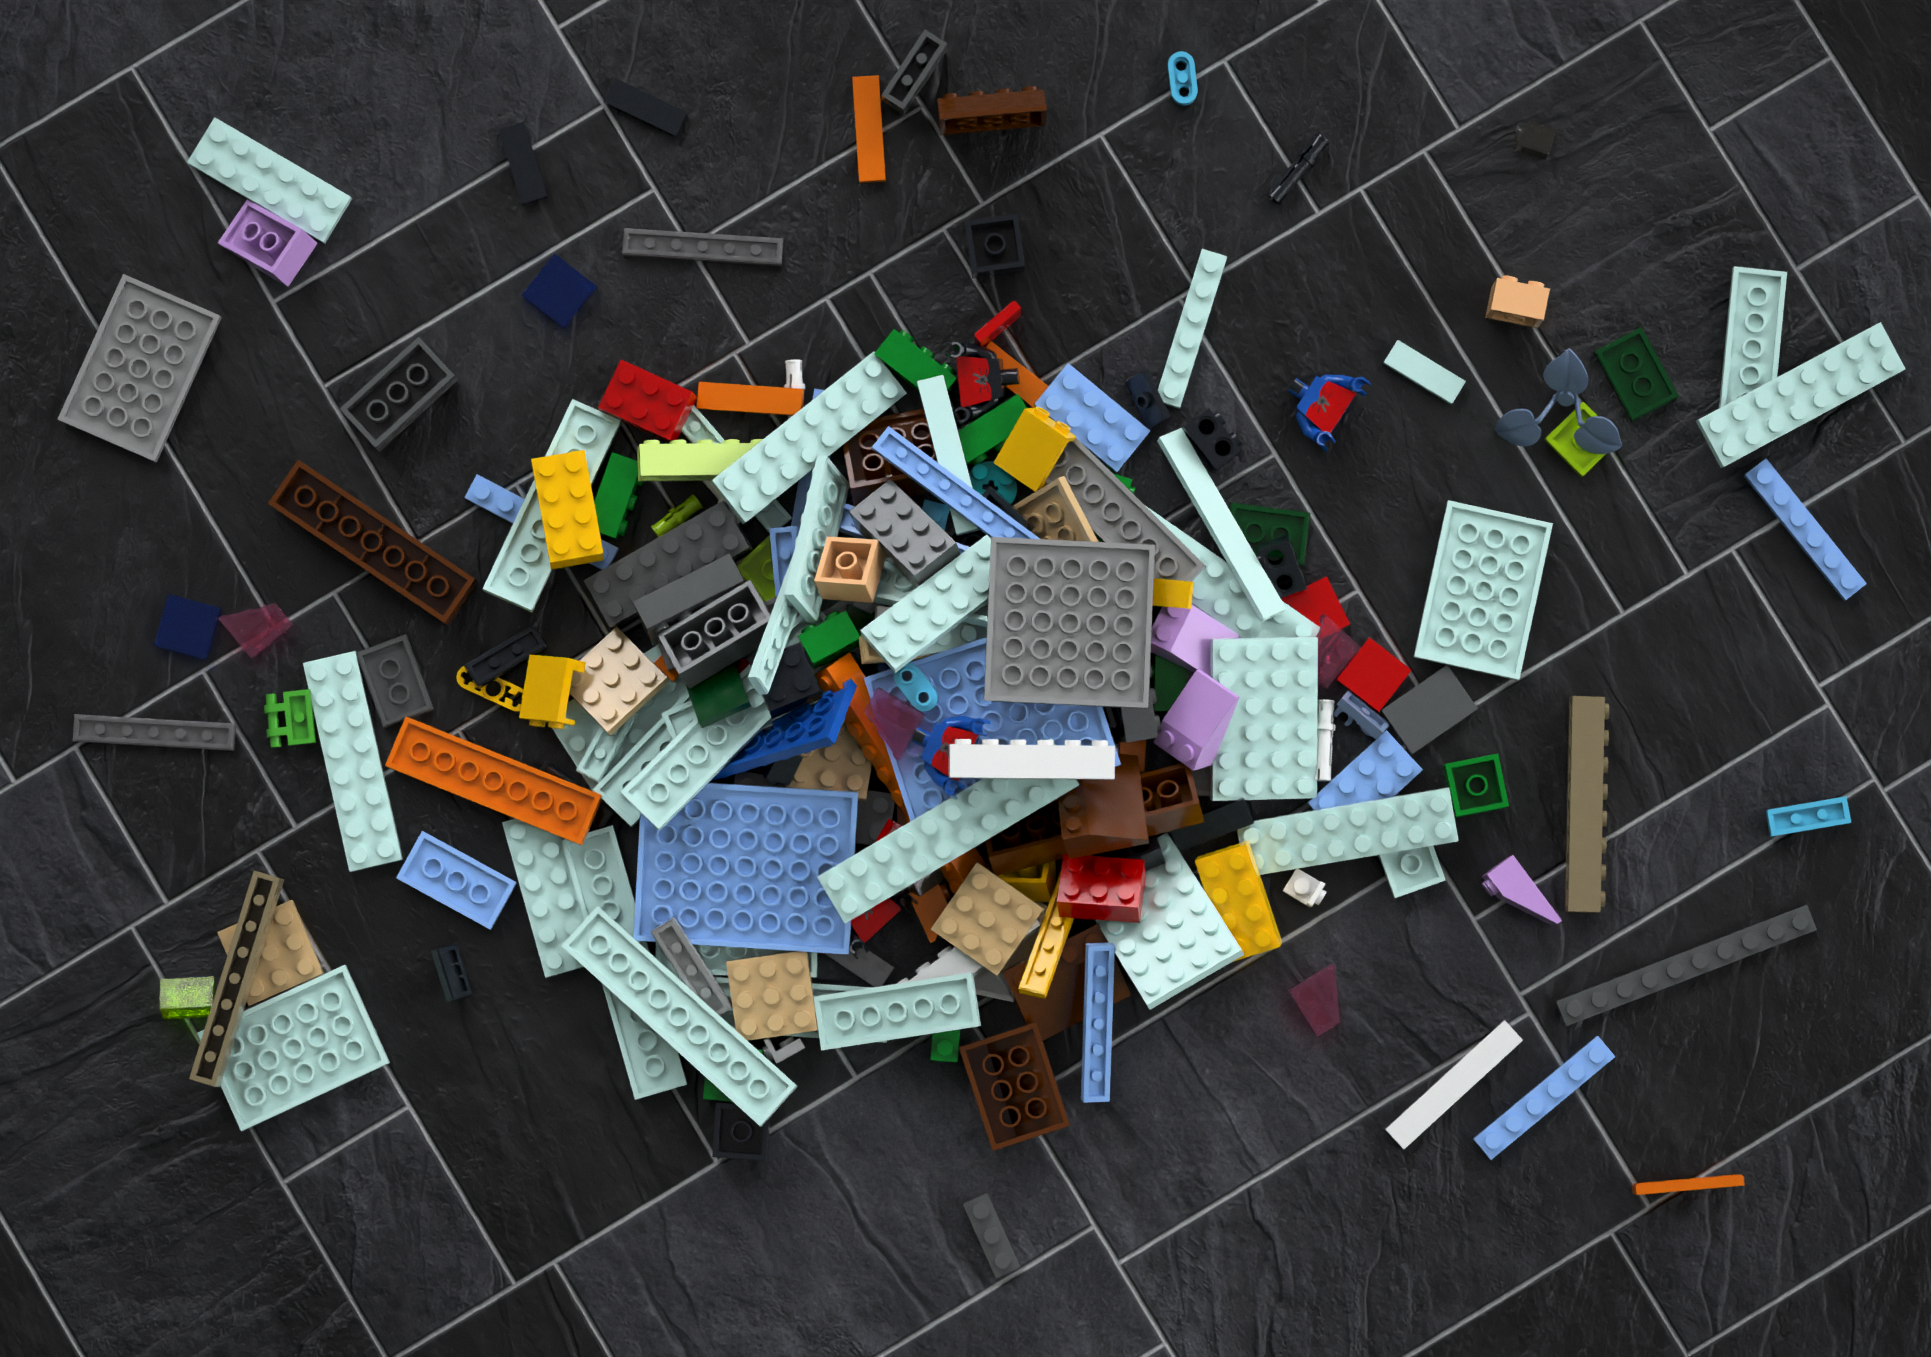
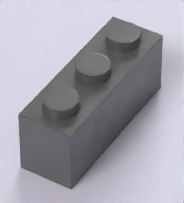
(914, 72)

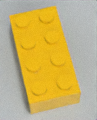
(567, 509)
(1240, 897)

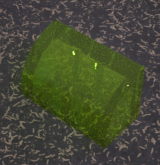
(186, 997)

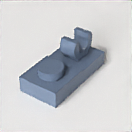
(1368, 720)

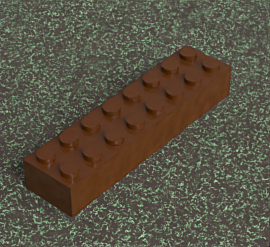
(373, 542)
(1037, 839)

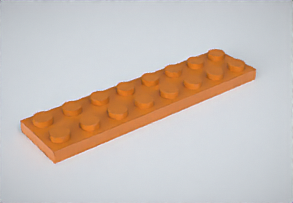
(494, 781)

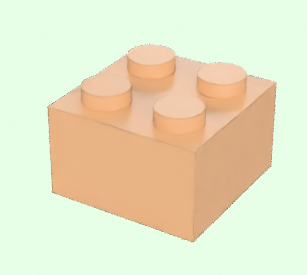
(1517, 302)
(850, 569)

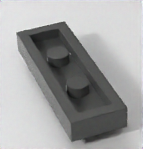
(991, 1235)

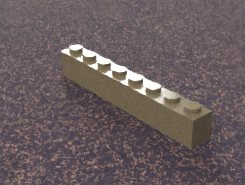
(1585, 804)
(236, 979)

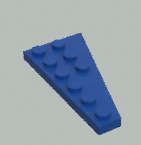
(795, 732)

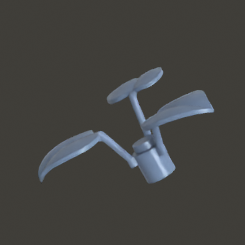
(1568, 378)

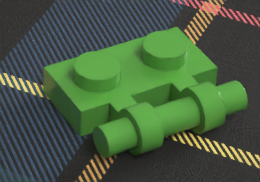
(298, 715)

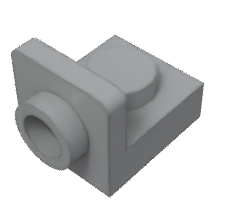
(788, 1048)

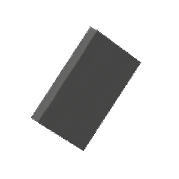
(395, 681)
(1429, 709)

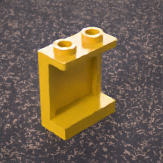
(1034, 447)
(548, 690)

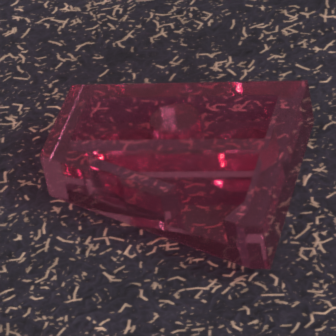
(257, 627)
(1334, 650)
(894, 720)
(1318, 1000)

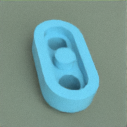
(1182, 79)
(916, 686)

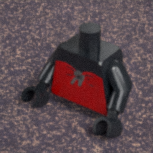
(980, 379)
(874, 919)

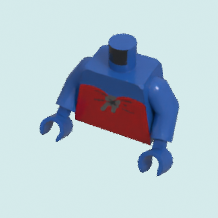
(1324, 404)
(937, 747)

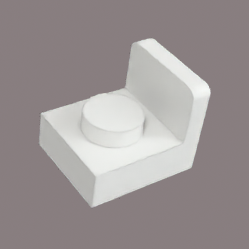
(1305, 888)

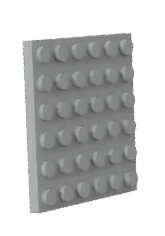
(1069, 622)

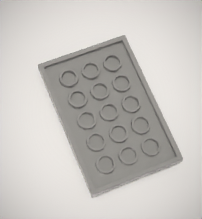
(139, 368)

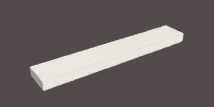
(1454, 1084)

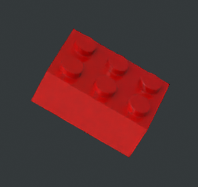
(647, 402)
(1101, 888)

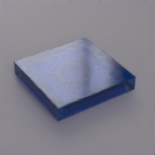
(559, 291)
(187, 626)

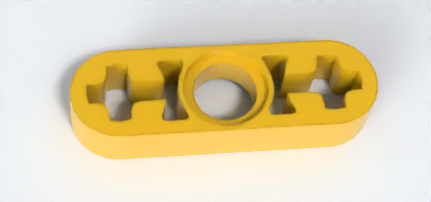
(515, 690)

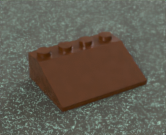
(992, 111)
(869, 470)
(1105, 813)
(1065, 996)
(1014, 1086)

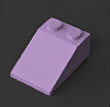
(268, 242)
(1185, 637)
(1197, 721)
(1516, 888)

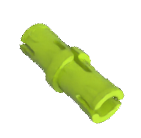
(677, 516)

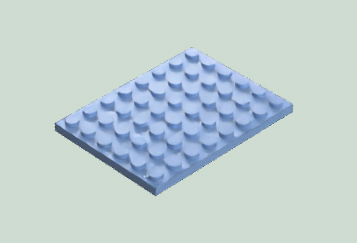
(960, 682)
(746, 868)

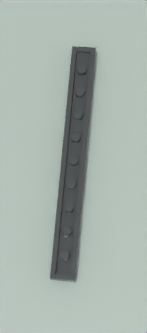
(1686, 965)

